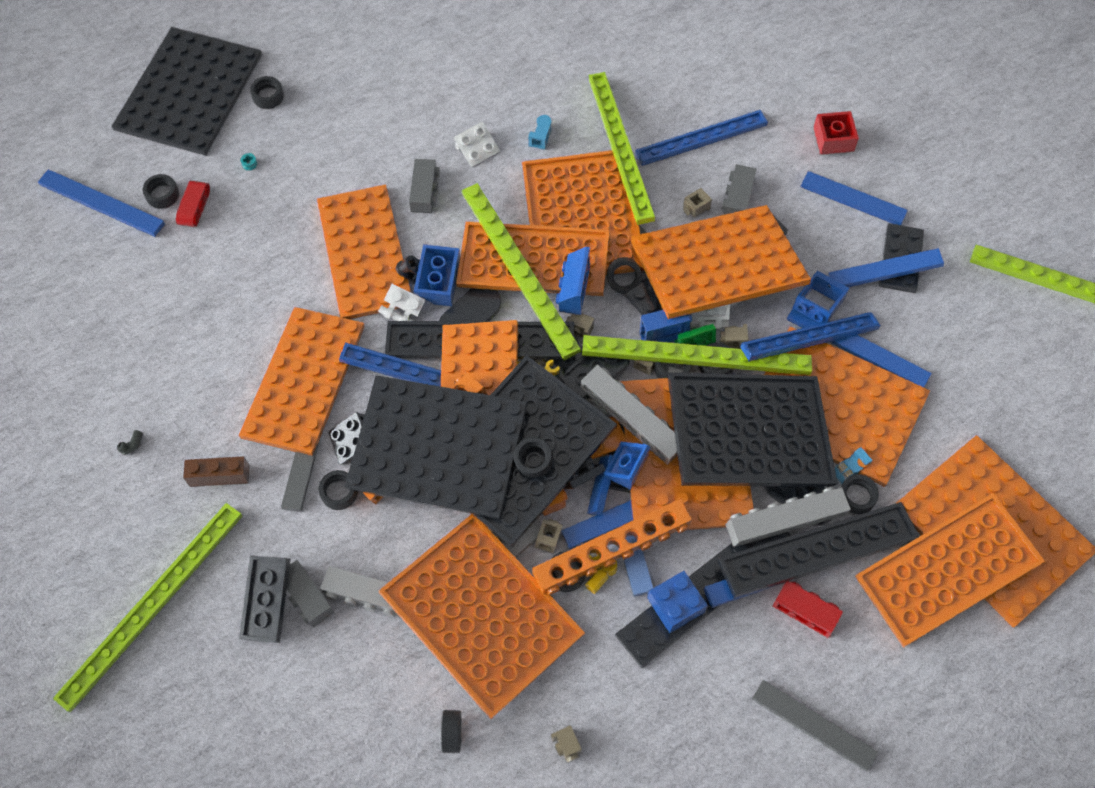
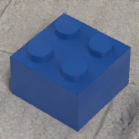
(676, 601)

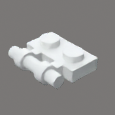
(404, 300)
(718, 316)

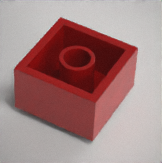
(835, 132)

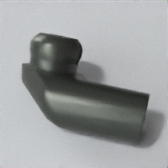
(126, 448)

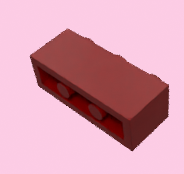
(808, 608)

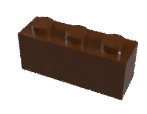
(216, 471)

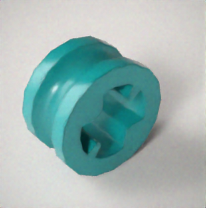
(248, 166)

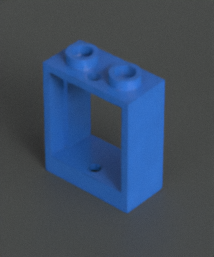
(820, 283)
(659, 328)

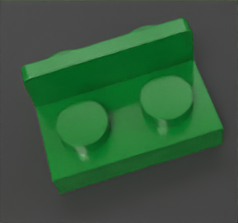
(701, 336)

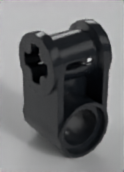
(411, 267)

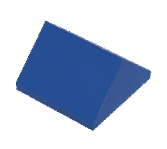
(627, 463)

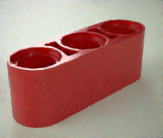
(192, 203)

